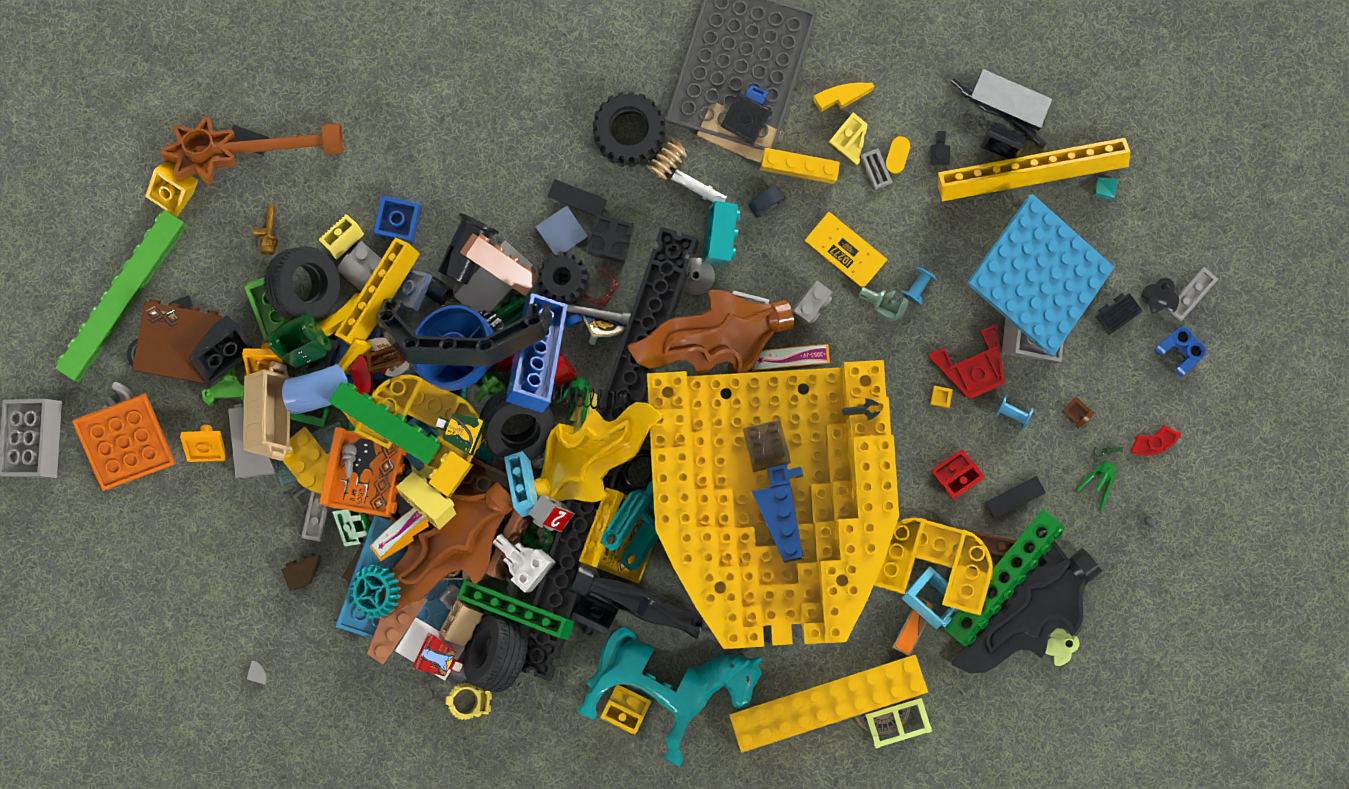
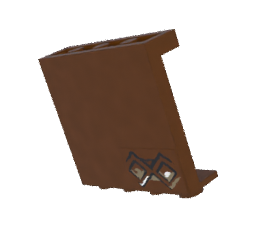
(169, 338)

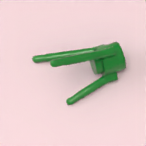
(581, 383)
(1106, 473)

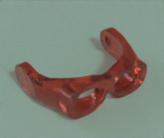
(603, 301)

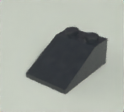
(1003, 141)
(219, 350)

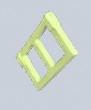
(902, 736)

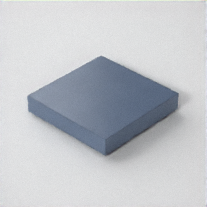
(561, 231)
(413, 289)

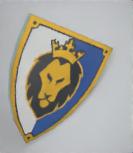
(602, 327)

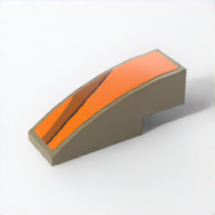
(911, 630)

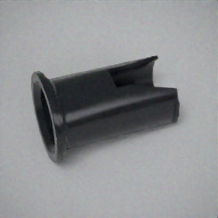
(455, 263)

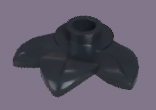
(1161, 298)

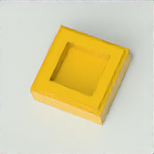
(941, 397)

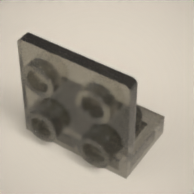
(766, 445)

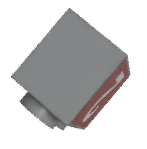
(551, 514)

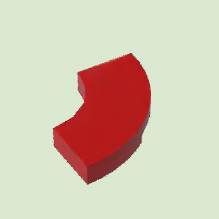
(361, 377)
(1155, 443)

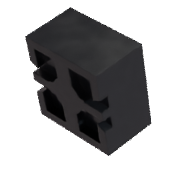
(610, 239)

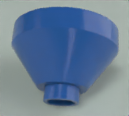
(453, 322)

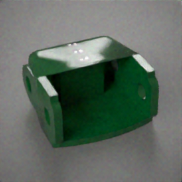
(299, 341)

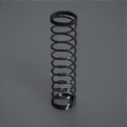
(621, 402)

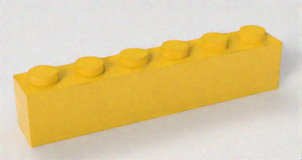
(381, 285)

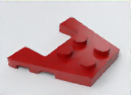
(977, 373)

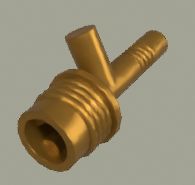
(267, 242)

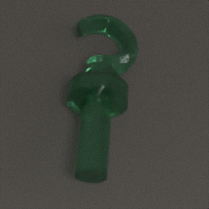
(1108, 450)

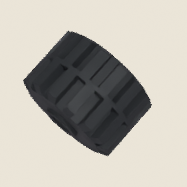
(567, 266)

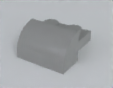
(359, 265)

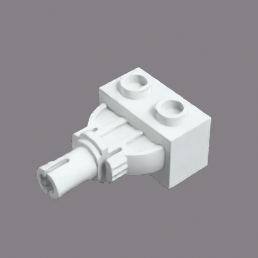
(524, 563)

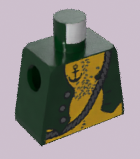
(462, 431)

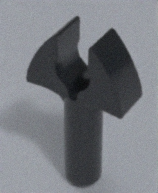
(862, 410)

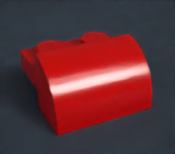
(957, 474)

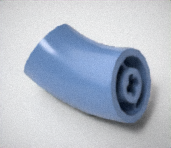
(312, 390)

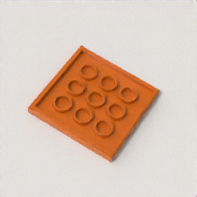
(123, 441)

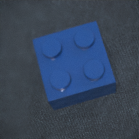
(397, 219)

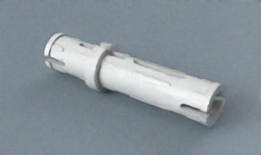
(698, 187)

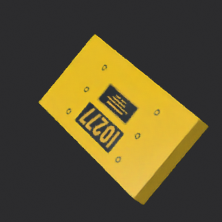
(845, 250)

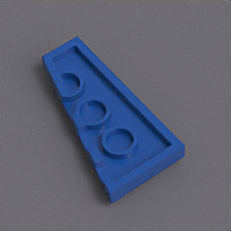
(780, 516)

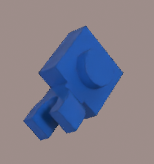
(781, 474)

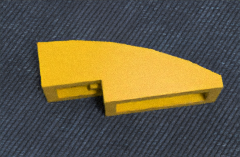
(842, 95)

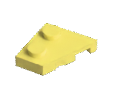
(850, 138)

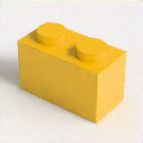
(450, 473)

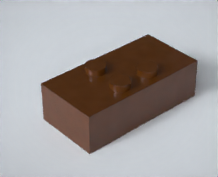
(480, 479)

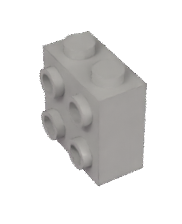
(813, 299)

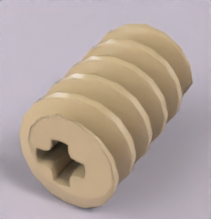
(667, 159)

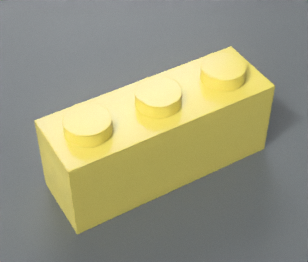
(426, 500)

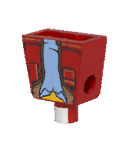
(436, 657)

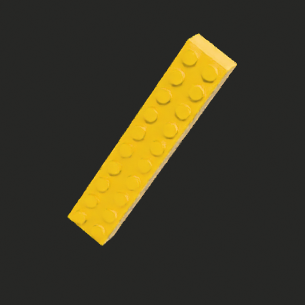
(828, 703)

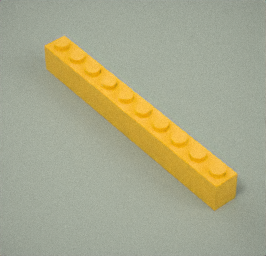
(1033, 169)

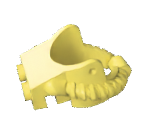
(481, 705)

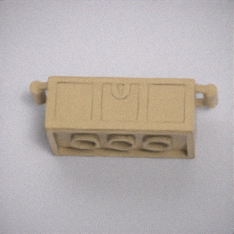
(265, 414)

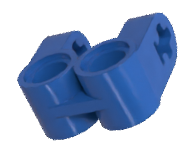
(1185, 347)

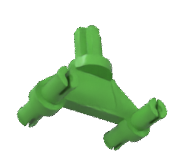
(489, 387)
(226, 388)

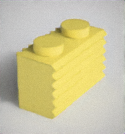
(341, 236)

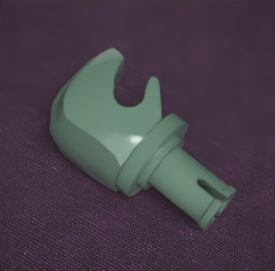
(884, 305)

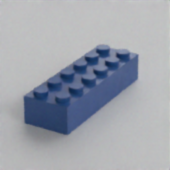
(536, 365)

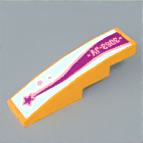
(792, 357)
(399, 534)

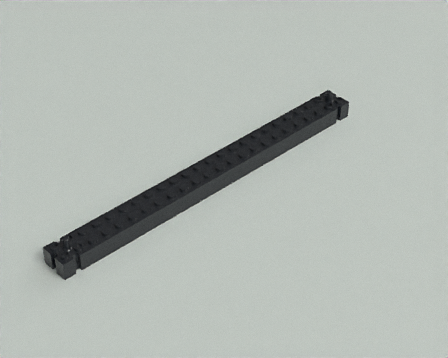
(653, 306)

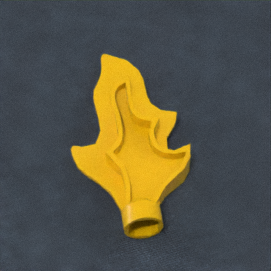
(581, 459)

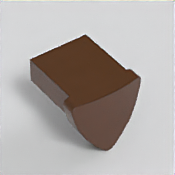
(1078, 412)

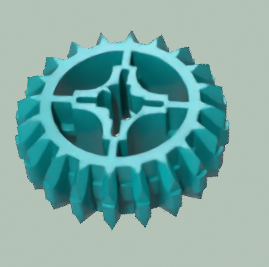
(366, 579)

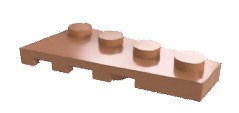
(391, 630)

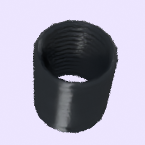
(439, 291)

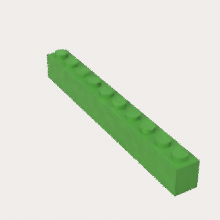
(121, 296)

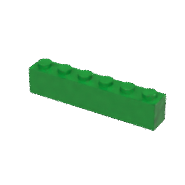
(386, 424)
(516, 609)

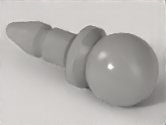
(348, 451)

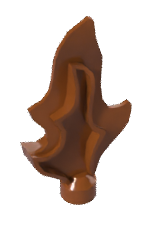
(726, 332)
(459, 545)

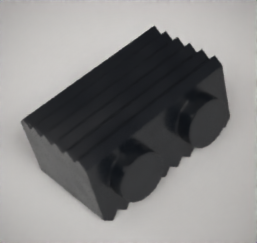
(1119, 313)

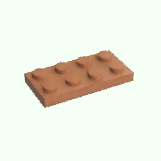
(513, 533)

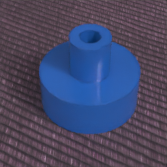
(573, 319)

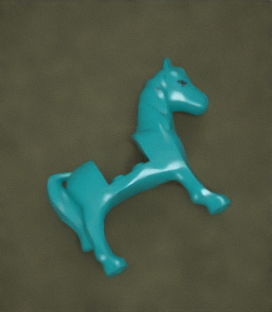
(625, 662)

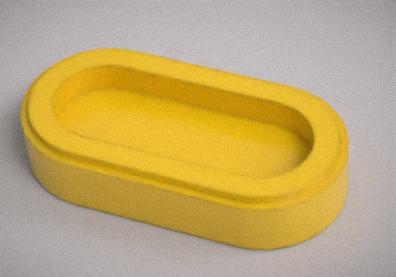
(897, 155)

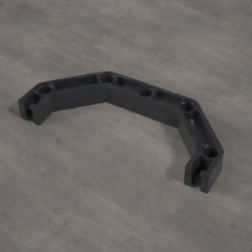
(459, 350)

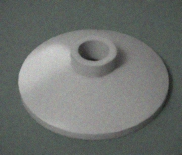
(704, 282)

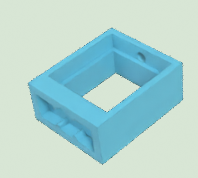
(940, 584)

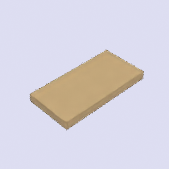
(743, 150)

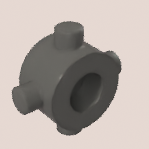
(1150, 521)

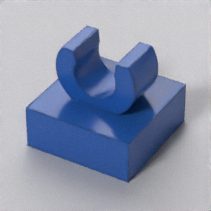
(756, 94)

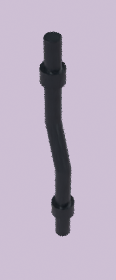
(1029, 133)

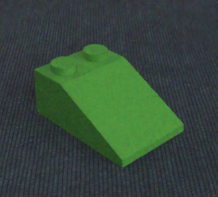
(266, 316)

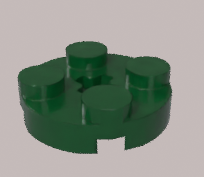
(537, 537)

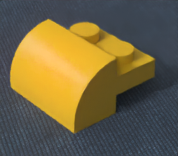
(626, 709)

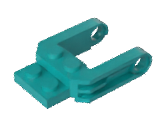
(636, 506)

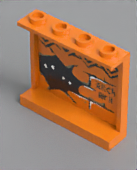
(373, 477)

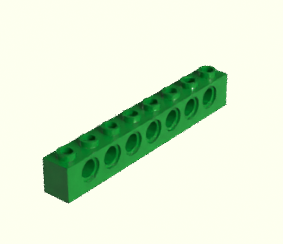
(1017, 552)

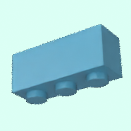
(521, 482)

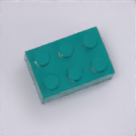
(720, 233)

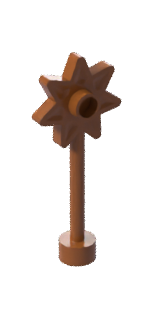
(204, 150)

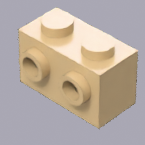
(461, 622)

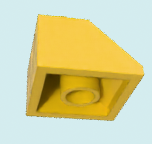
(167, 191)

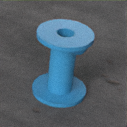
(919, 285)
(1013, 412)

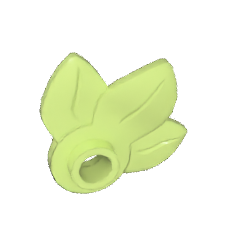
(1058, 648)

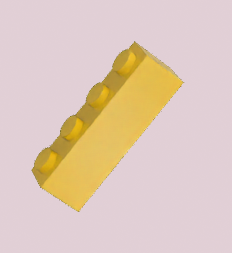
(799, 166)

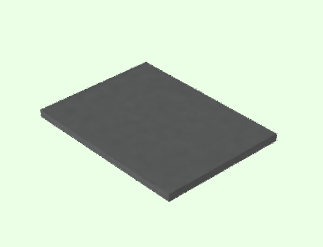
(737, 48)

